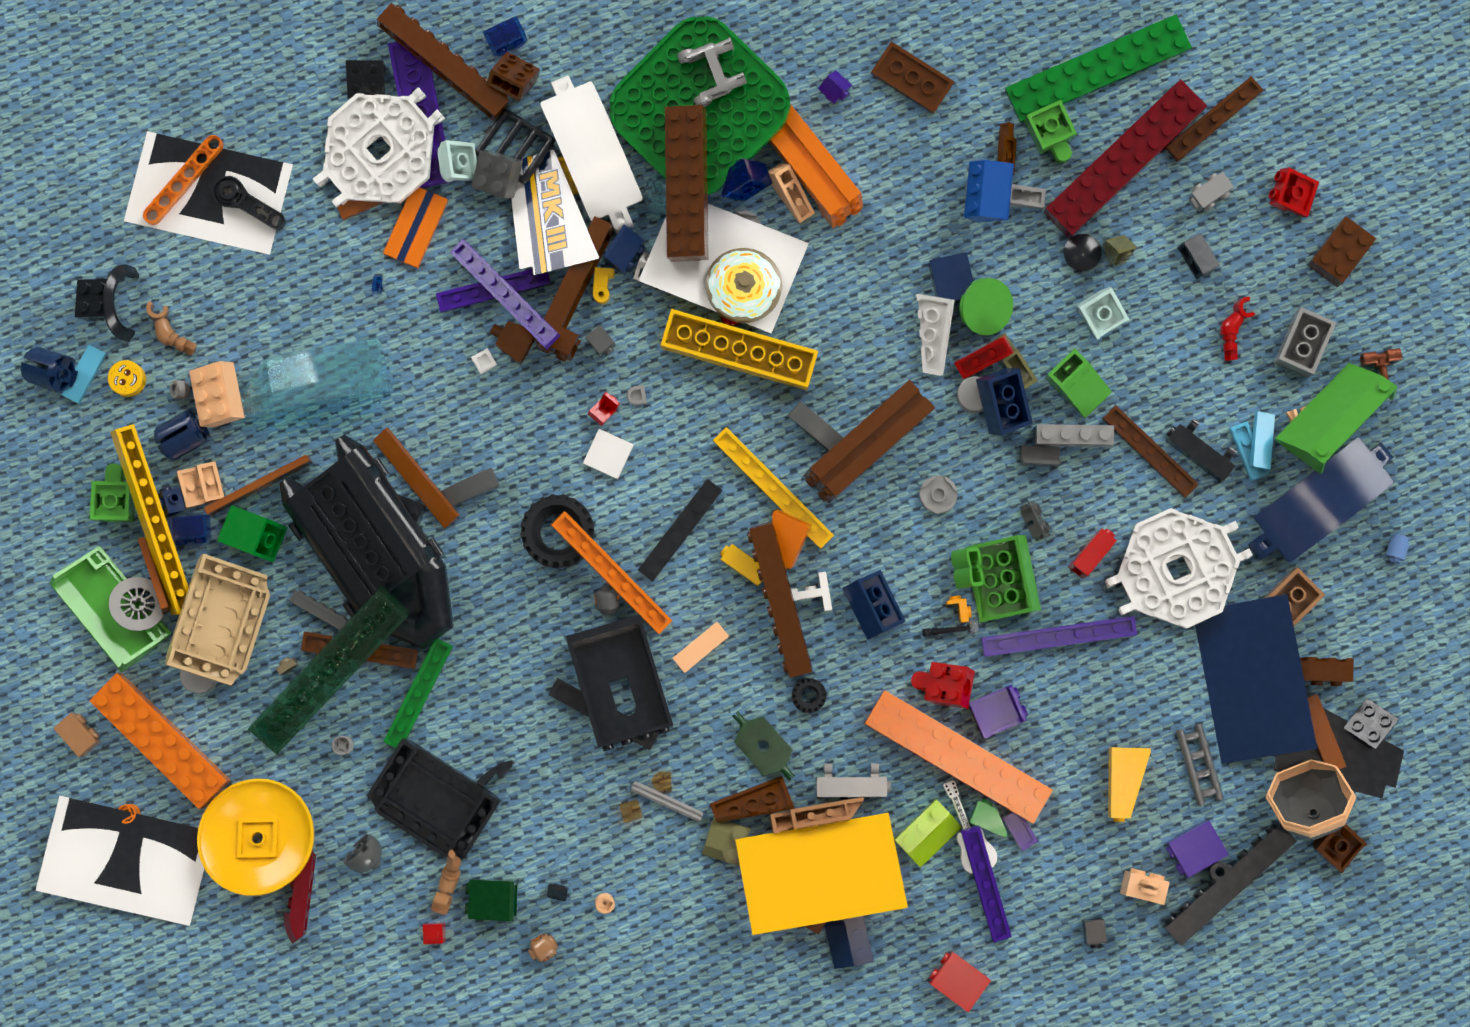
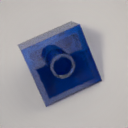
(746, 180)

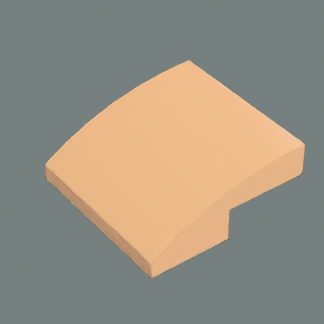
(200, 484)

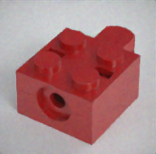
(946, 682)

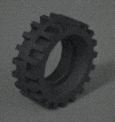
(538, 514)

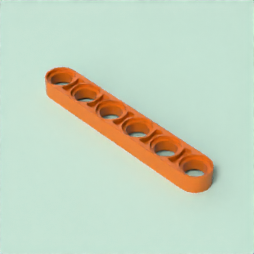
(180, 177)

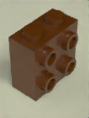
(513, 76)

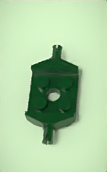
(773, 759)

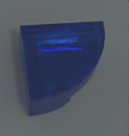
(377, 285)

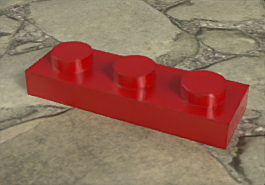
(984, 357)

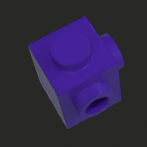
(835, 87)

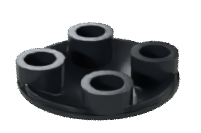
(1082, 252)

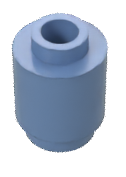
(1397, 548)

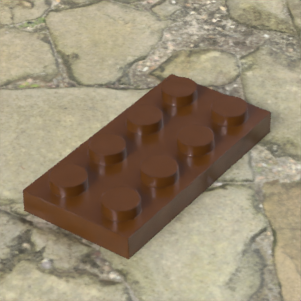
(912, 77)

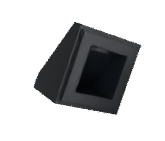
(557, 892)

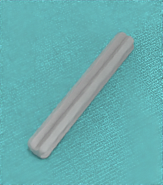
(667, 801)

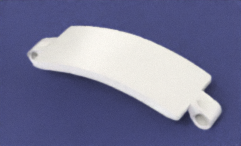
(592, 152)

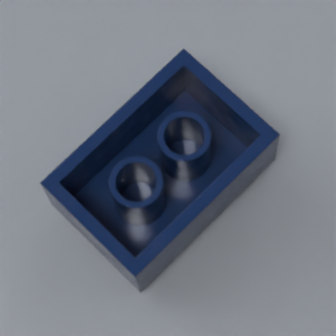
(1004, 401)

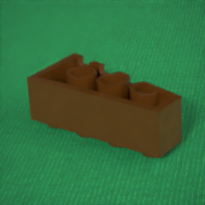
(1327, 670)

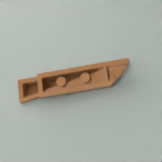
(814, 815)

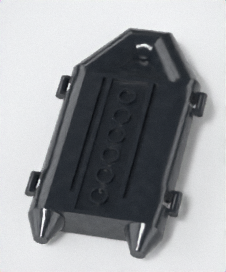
(371, 541)

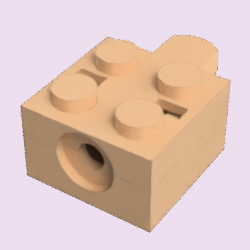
(1148, 888)

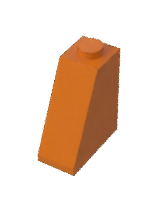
(791, 536)

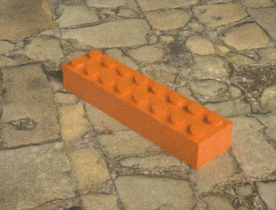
(160, 740)

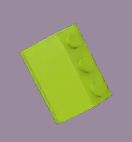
(927, 833)

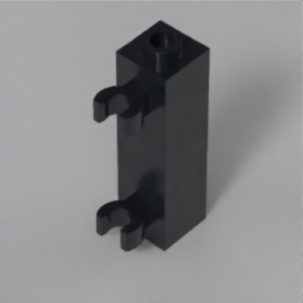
(1200, 452)

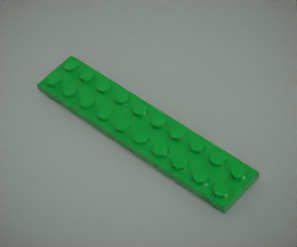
(1099, 67)

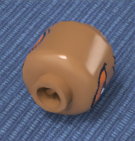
(543, 947)

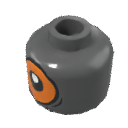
(607, 600)

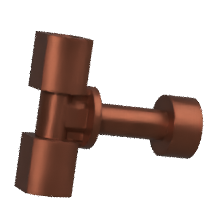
(1381, 360)

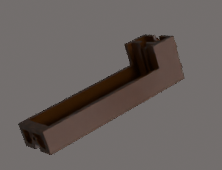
(571, 292)
(868, 442)

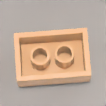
(216, 394)

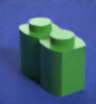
(967, 568)

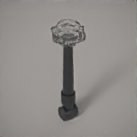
(972, 628)

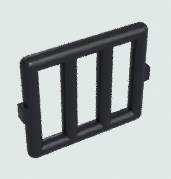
(519, 123)

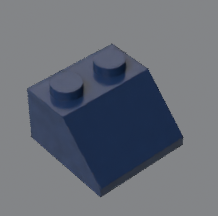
(624, 250)

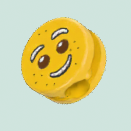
(126, 378)

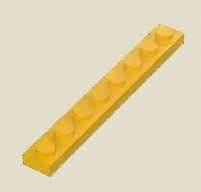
(771, 485)

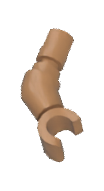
(166, 334)
(447, 884)

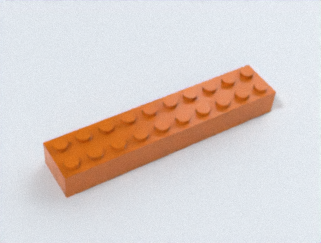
(958, 757)

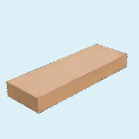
(700, 647)

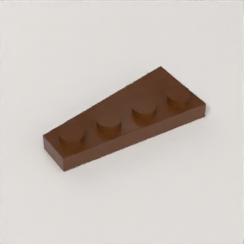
(755, 801)

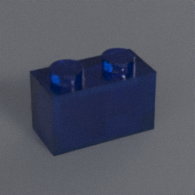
(505, 36)
(190, 528)

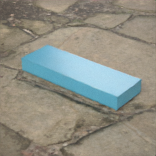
(87, 369)
(1242, 438)
(1262, 441)

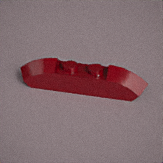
(299, 904)

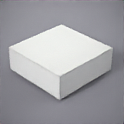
(484, 361)

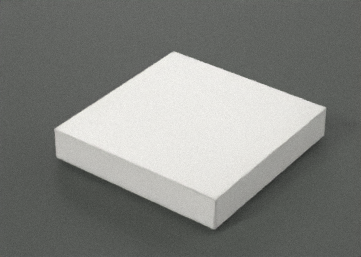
(608, 454)

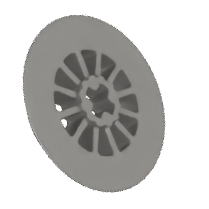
(125, 587)

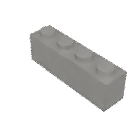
(1074, 435)

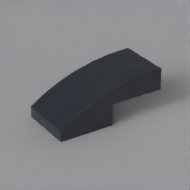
(500, 769)

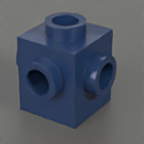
(171, 501)

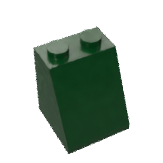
(492, 899)

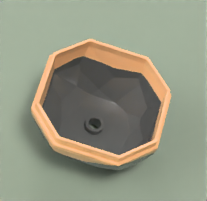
(1310, 790)

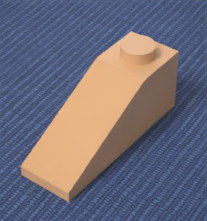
(790, 191)

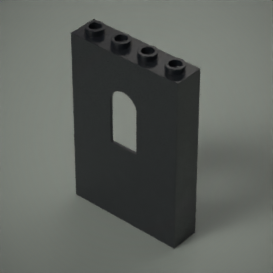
(609, 655)

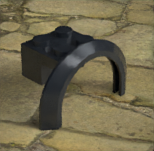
(96, 300)

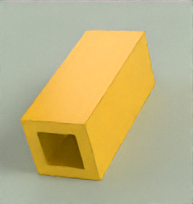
(741, 563)

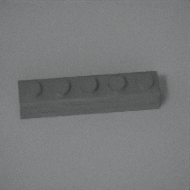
(318, 609)

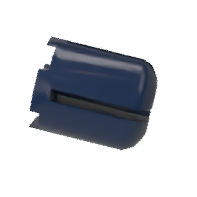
(50, 378)
(180, 435)

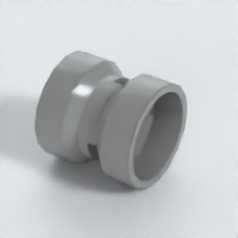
(339, 745)

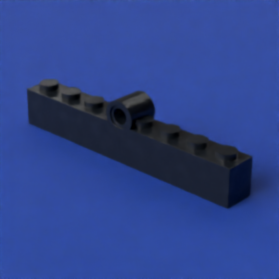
(1229, 883)

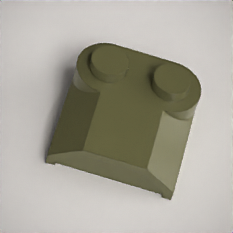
(721, 841)

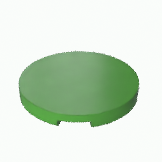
(986, 306)

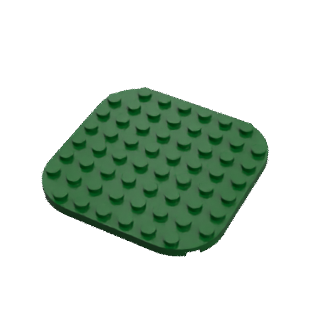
(736, 122)

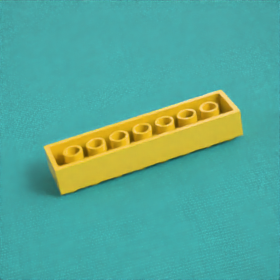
(739, 349)

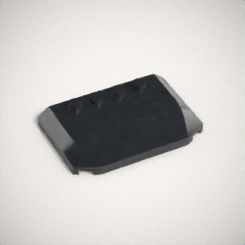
(432, 800)

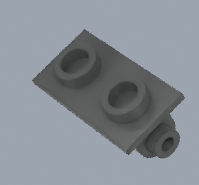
(1033, 513)

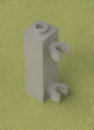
(852, 786)

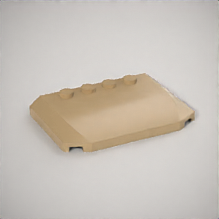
(219, 620)

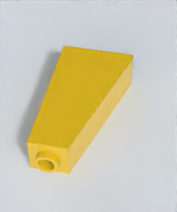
(1125, 778)

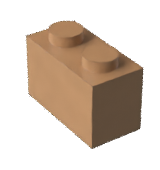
(77, 734)

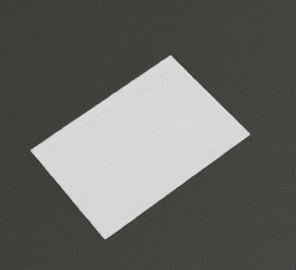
(725, 233)

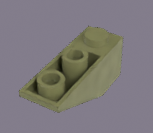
(1118, 250)

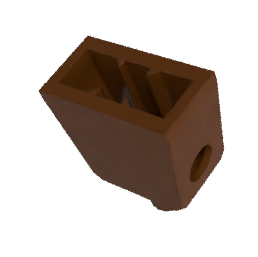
(513, 340)

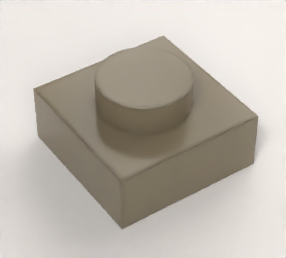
(287, 665)

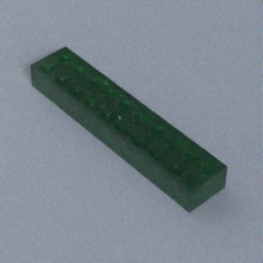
(329, 670)

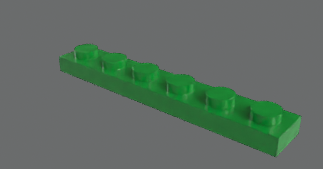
(418, 693)

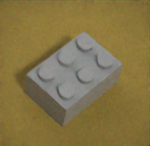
(1305, 342)

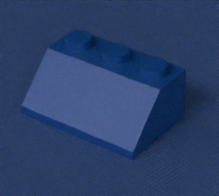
(988, 191)

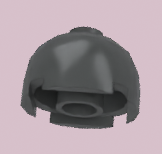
(365, 854)

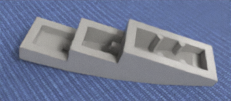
(1026, 197)

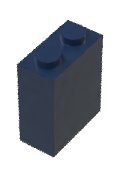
(951, 276)

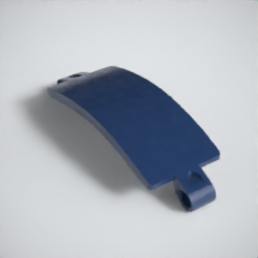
(1322, 501)

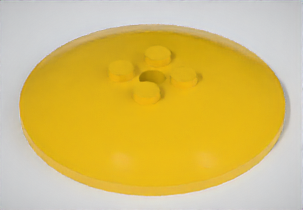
(228, 833)

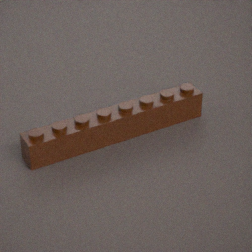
(442, 61)
(780, 598)

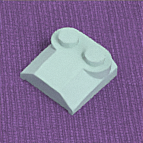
(457, 160)
(1102, 312)

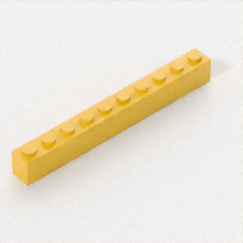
(151, 516)

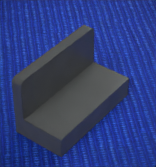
(1040, 456)

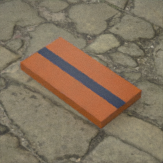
(415, 227)

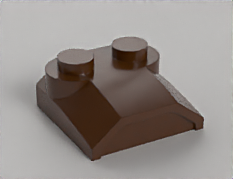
(1339, 847)

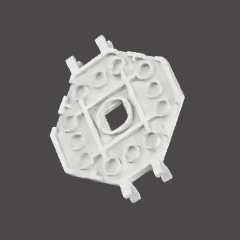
(357, 127)
(1206, 553)

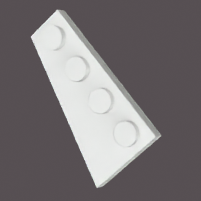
(935, 325)

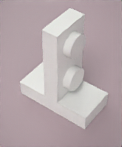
(813, 592)

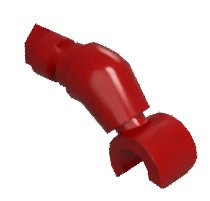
(1230, 327)

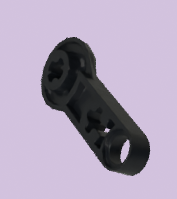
(243, 200)

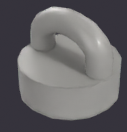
(179, 389)

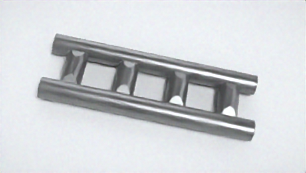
(1193, 775)

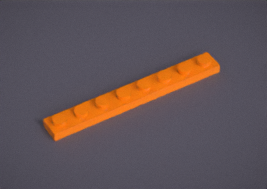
(611, 572)

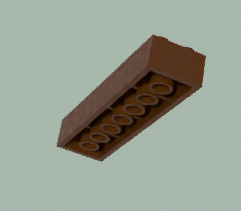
(686, 183)

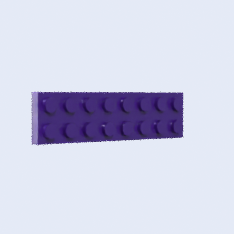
(408, 76)

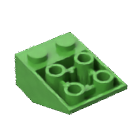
(1078, 383)

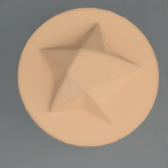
(604, 903)

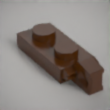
(1007, 144)

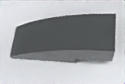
(815, 426)
(471, 487)

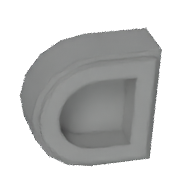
(636, 395)

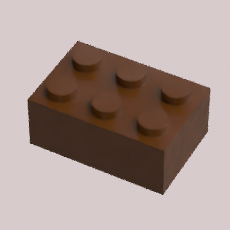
(1341, 251)

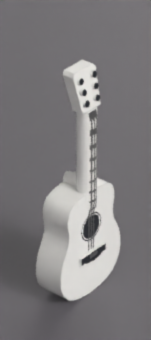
(952, 791)

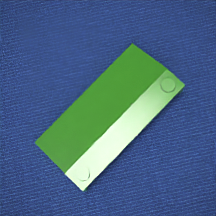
(1335, 415)
(86, 592)

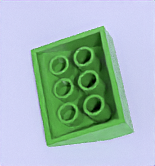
(1008, 579)

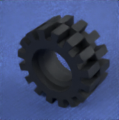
(809, 707)

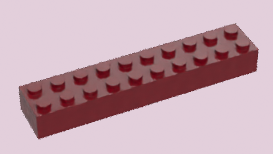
(1124, 159)

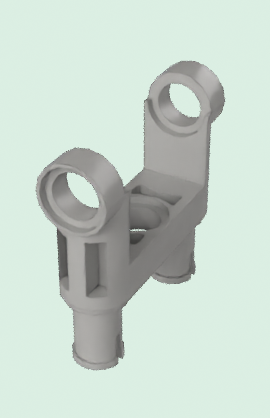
(712, 52)

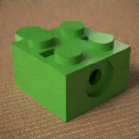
(1052, 131)
(111, 498)

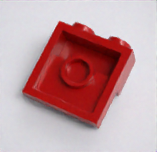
(1293, 192)

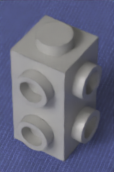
(1205, 195)

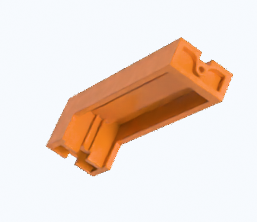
(817, 170)

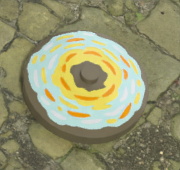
(743, 285)

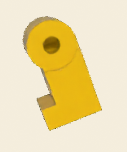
(601, 281)

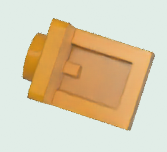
(963, 610)

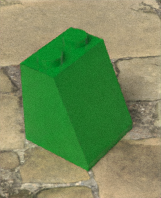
(252, 533)

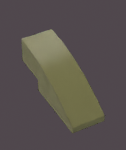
(1017, 361)

